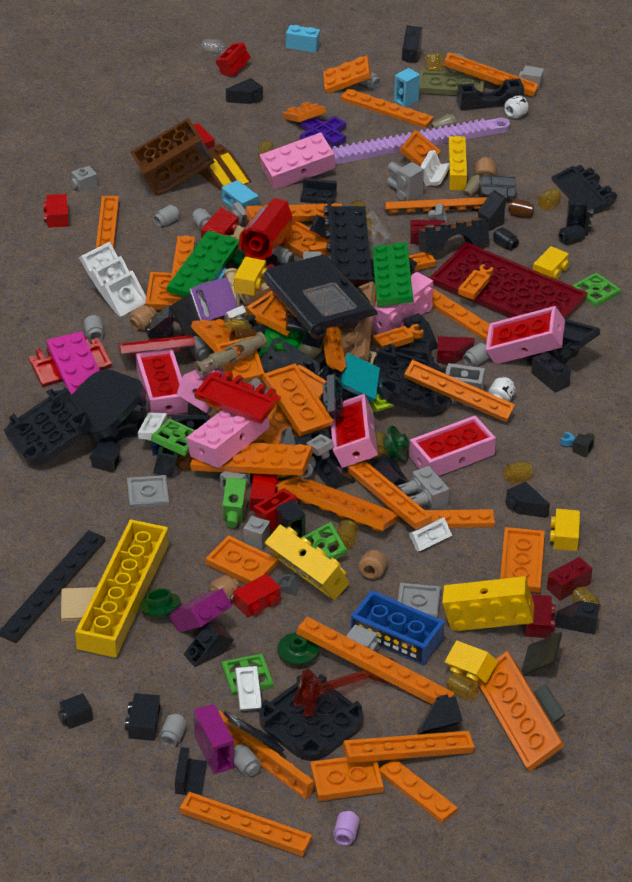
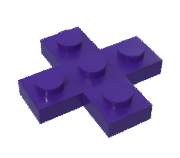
(330, 129)

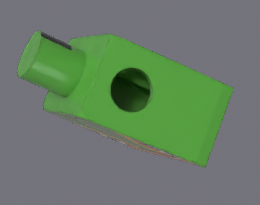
(234, 508)

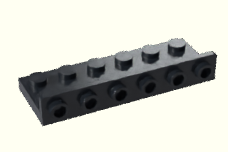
(348, 241)

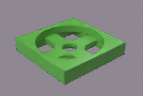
(602, 283)
(173, 428)
(327, 529)
(244, 662)

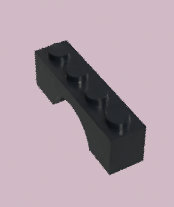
(470, 98)
(434, 238)
(107, 454)

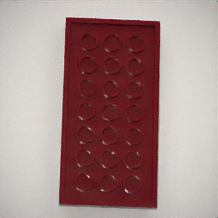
(511, 288)

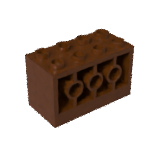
(172, 157)

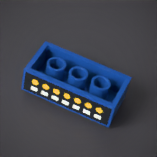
(399, 626)

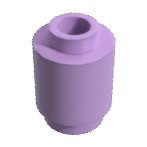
(346, 828)

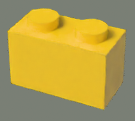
(552, 262)
(249, 276)
(565, 529)
(471, 662)

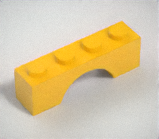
(457, 163)

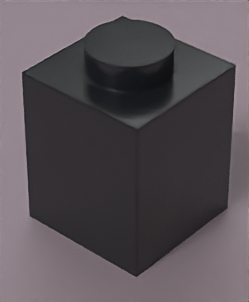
(75, 711)

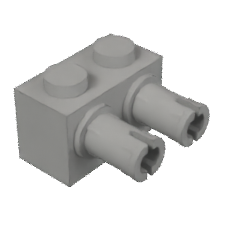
(408, 181)
(471, 375)
(428, 487)

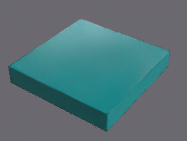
(360, 377)

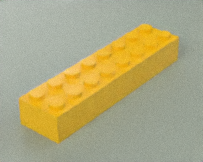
(122, 588)

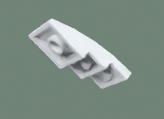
(113, 279)

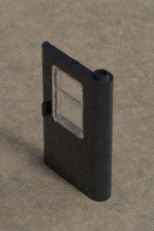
(317, 294)

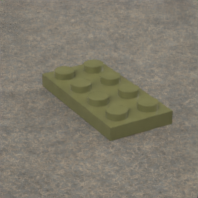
(446, 82)

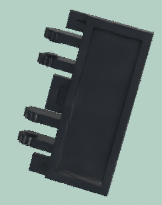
(584, 185)
(575, 337)

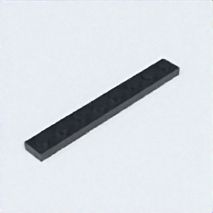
(51, 586)

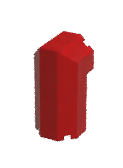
(267, 230)

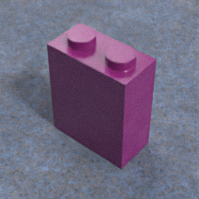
(200, 610)
(214, 738)

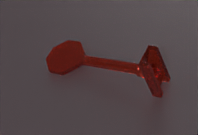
(311, 686)

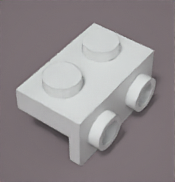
(433, 170)

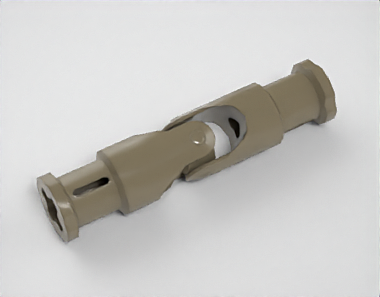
(220, 359)

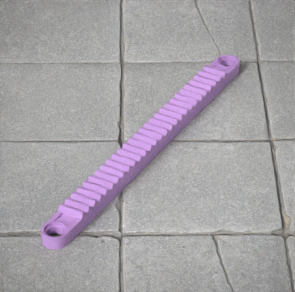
(436, 137)

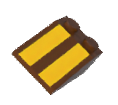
(225, 169)

